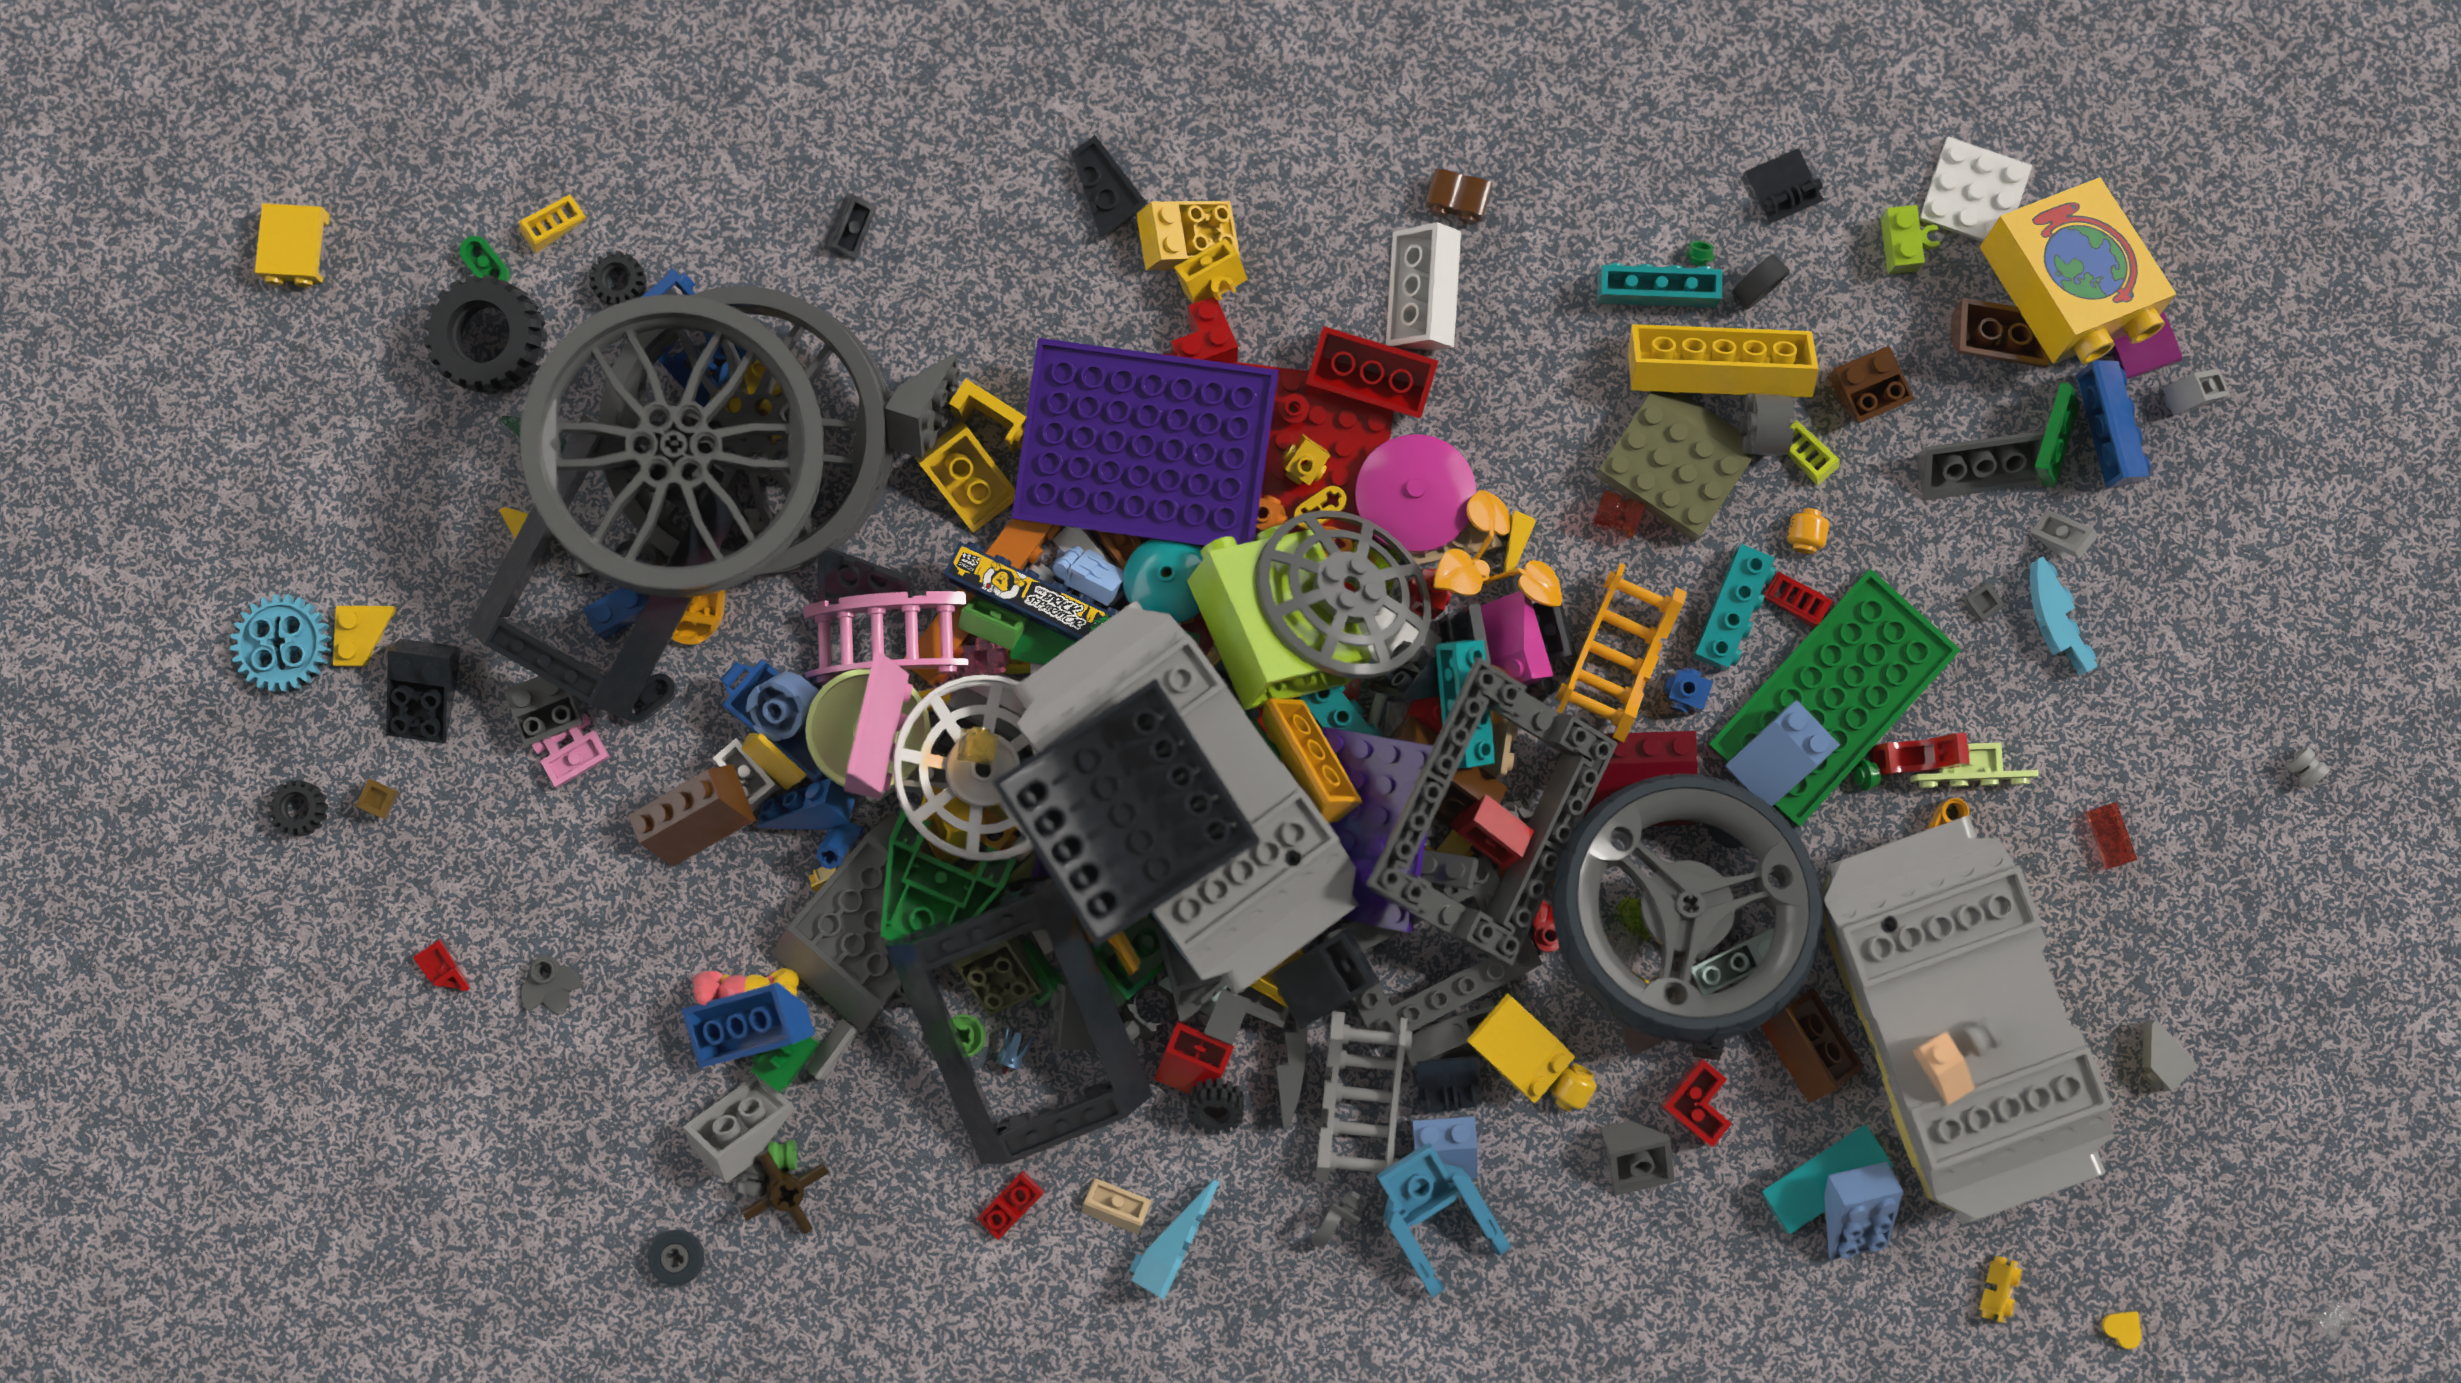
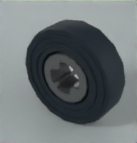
(688, 1246)

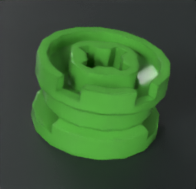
(971, 1033)

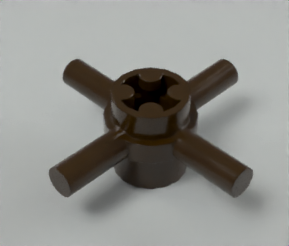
(791, 1201)

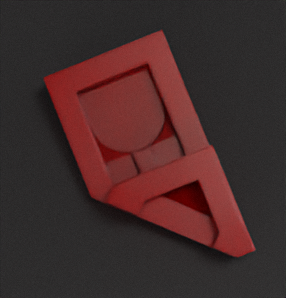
(440, 967)

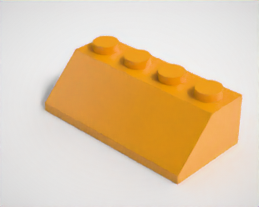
(1309, 757)

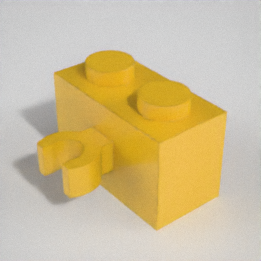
(1211, 272)

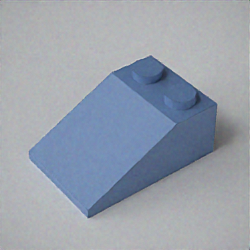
(1782, 754)

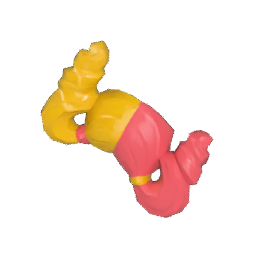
(715, 985)

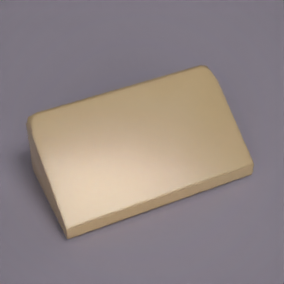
(1116, 1206)

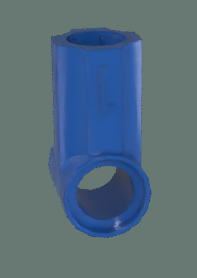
(838, 844)

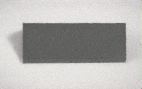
(1979, 465)

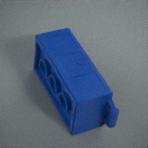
(794, 747)

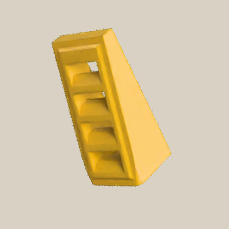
(548, 237)
(1517, 538)

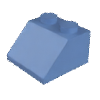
(1451, 1138)

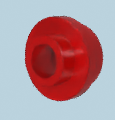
(1287, 415)

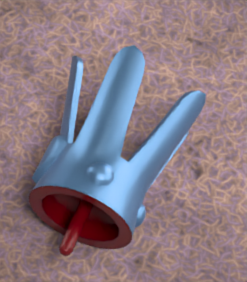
(1009, 1053)

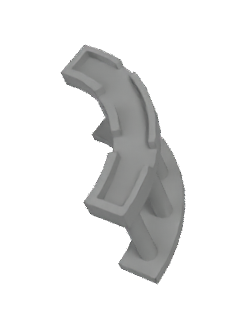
(1335, 1091)

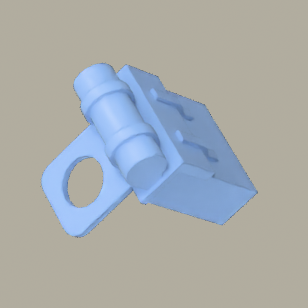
(1089, 574)

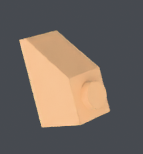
(1945, 1067)

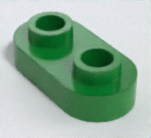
(486, 262)

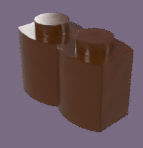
(1458, 196)

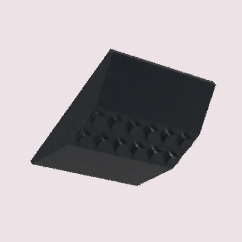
(1126, 812)

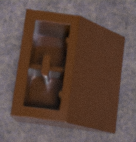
(1871, 385)

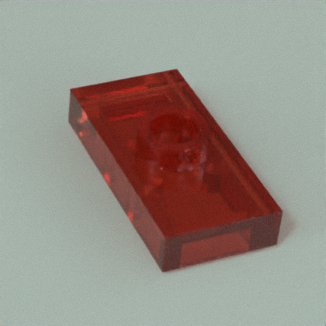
(2111, 835)

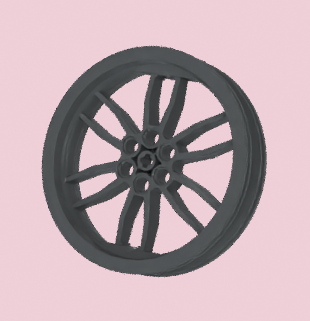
(542, 432)
(871, 451)

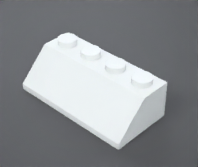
(1423, 287)

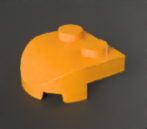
(701, 618)

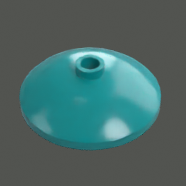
(1155, 593)

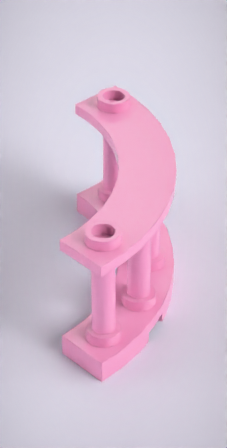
(876, 607)

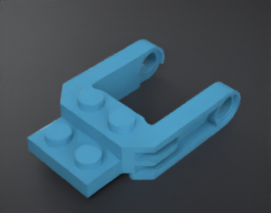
(1420, 1188)

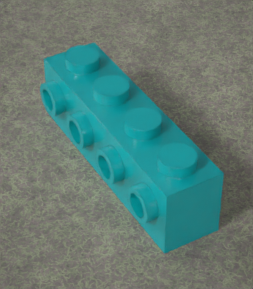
(1659, 285)
(1733, 608)
(1454, 665)
(1334, 710)

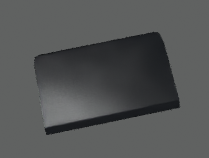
(850, 226)

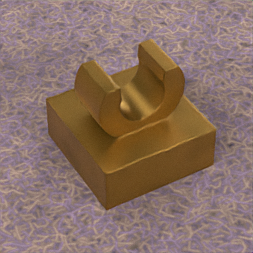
(377, 798)

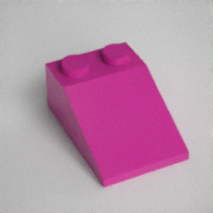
(1516, 638)

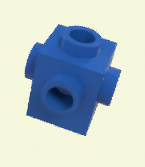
(1698, 690)

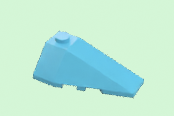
(1164, 1256)

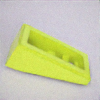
(1824, 453)

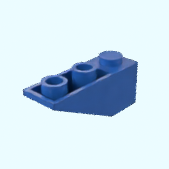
(809, 808)

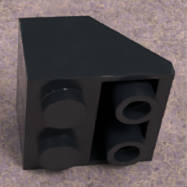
(1414, 679)

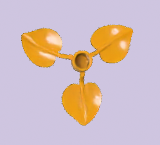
(1466, 575)

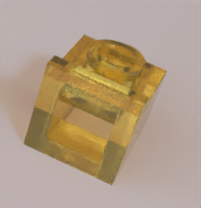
(977, 746)

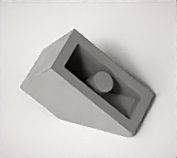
(2195, 391)
(2164, 1058)

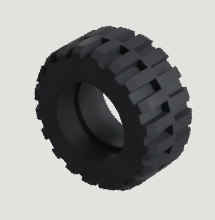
(447, 329)

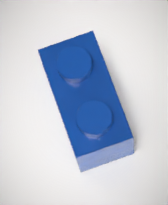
(615, 611)

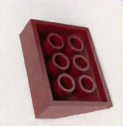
(1648, 756)

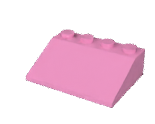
(877, 728)

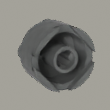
(1767, 424)

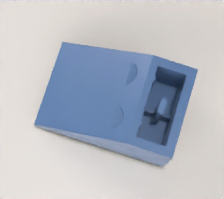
(1861, 1210)

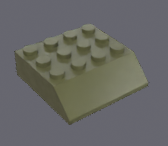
(1677, 461)

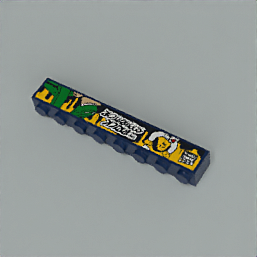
(1024, 592)

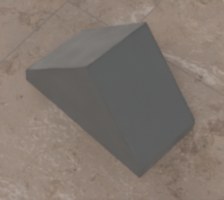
(1227, 1016)

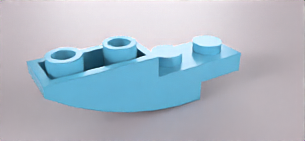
(2050, 608)

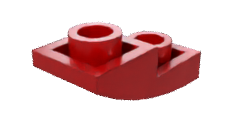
(1010, 1205)

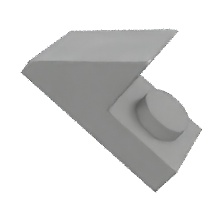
(2064, 535)

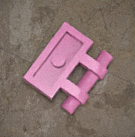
(573, 759)

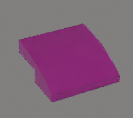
(2149, 354)

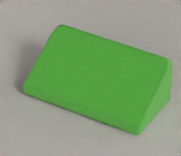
(992, 623)

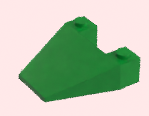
(928, 890)

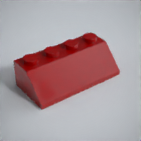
(1372, 372)

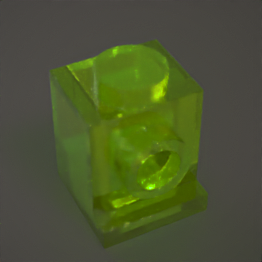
(1631, 917)

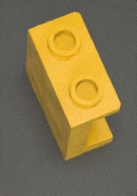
(290, 244)
(972, 396)

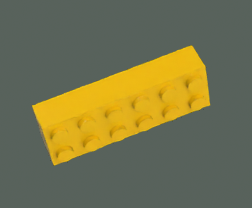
(1722, 360)

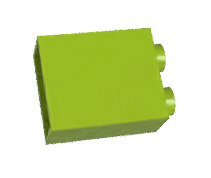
(1248, 646)

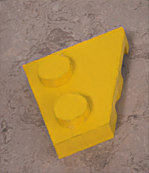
(358, 632)

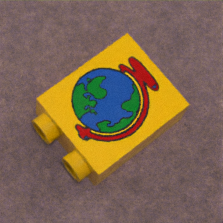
(2078, 272)

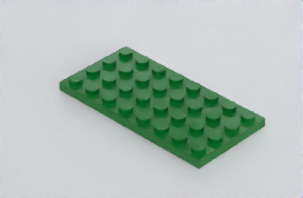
(1852, 677)

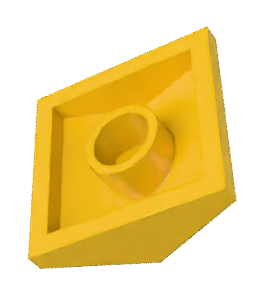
(772, 760)

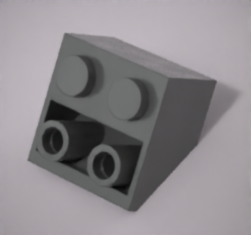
(542, 710)

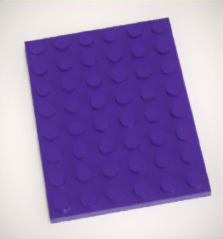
(1144, 443)

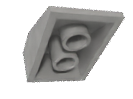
(738, 1127)

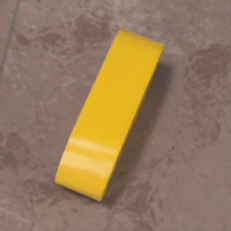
(1319, 499)

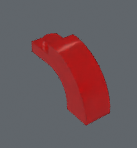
(1921, 755)

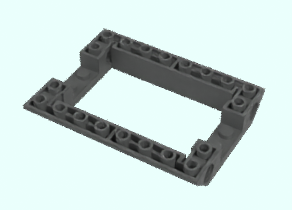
(1556, 816)

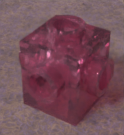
(985, 658)

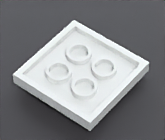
(1973, 189)

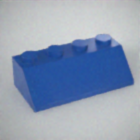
(2112, 423)
(746, 1024)

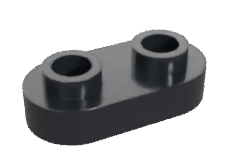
(650, 700)

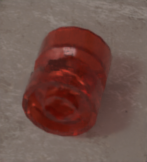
(1612, 505)

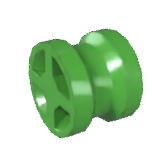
(784, 1154)

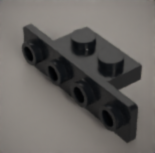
(1554, 635)

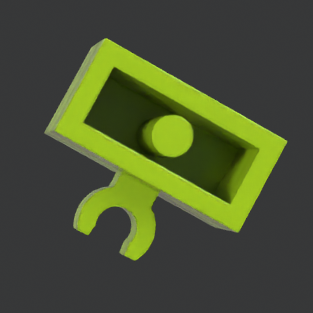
(1904, 239)

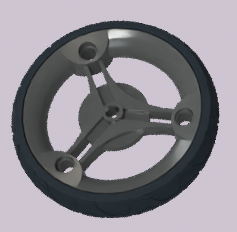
(1663, 897)

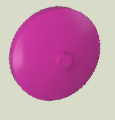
(1416, 492)

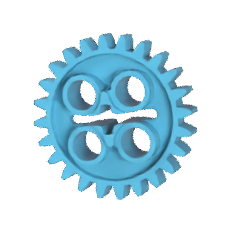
(307, 638)

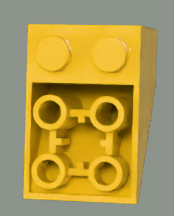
(1182, 229)

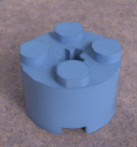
(781, 705)

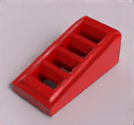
(1791, 608)

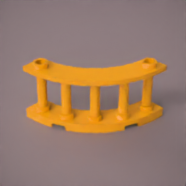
(1642, 668)

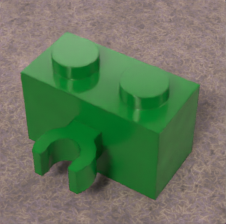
(781, 1065)

